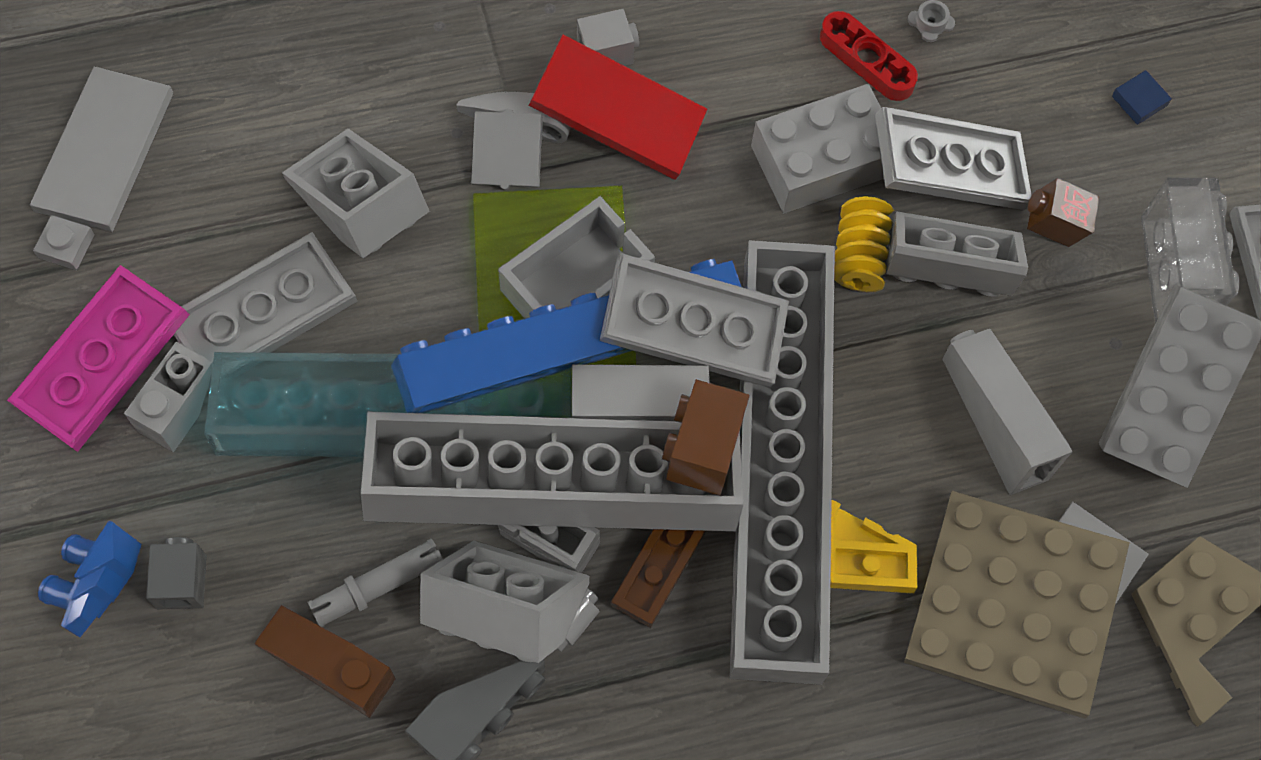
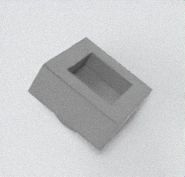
(63, 242)

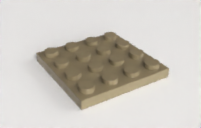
(1018, 604)

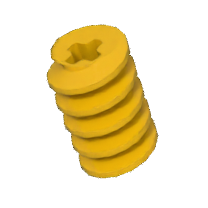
(863, 244)

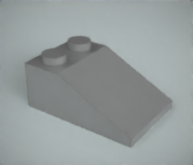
(358, 192)

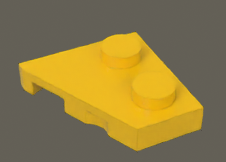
(869, 556)

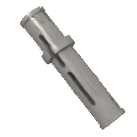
(375, 583)

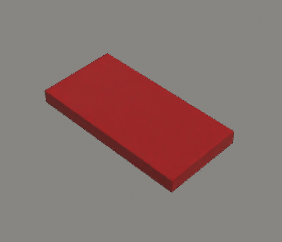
(618, 107)

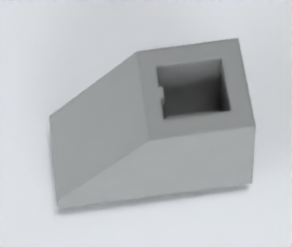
(171, 397)

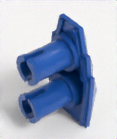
(99, 579)

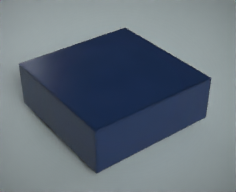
(1141, 97)

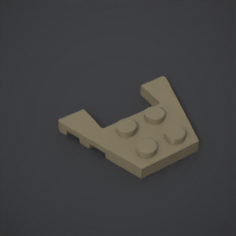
(1191, 609)

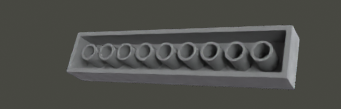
(787, 479)

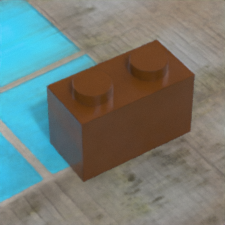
(706, 437)

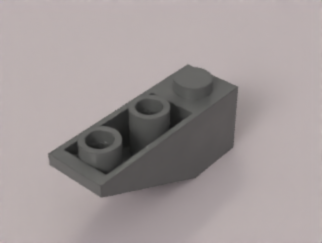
(466, 714)

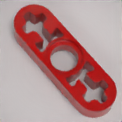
(870, 72)

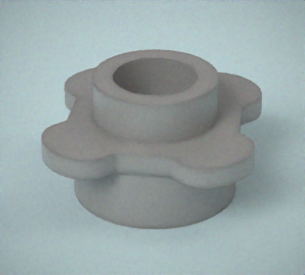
(934, 11)

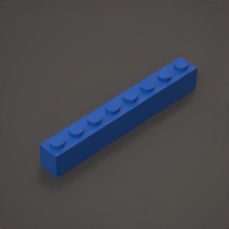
(514, 351)

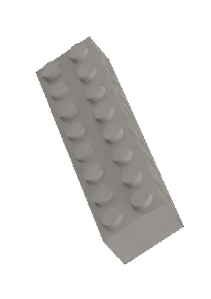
(534, 474)

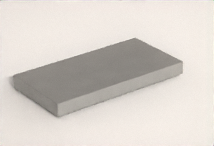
(102, 149)
(952, 159)
(267, 303)
(694, 320)

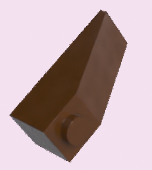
(327, 660)

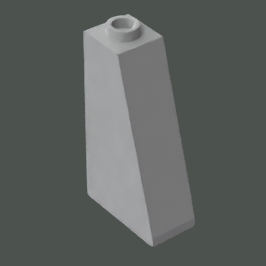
(1005, 411)

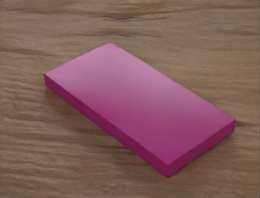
(98, 358)

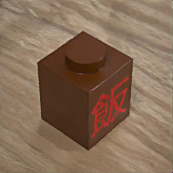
(1062, 212)

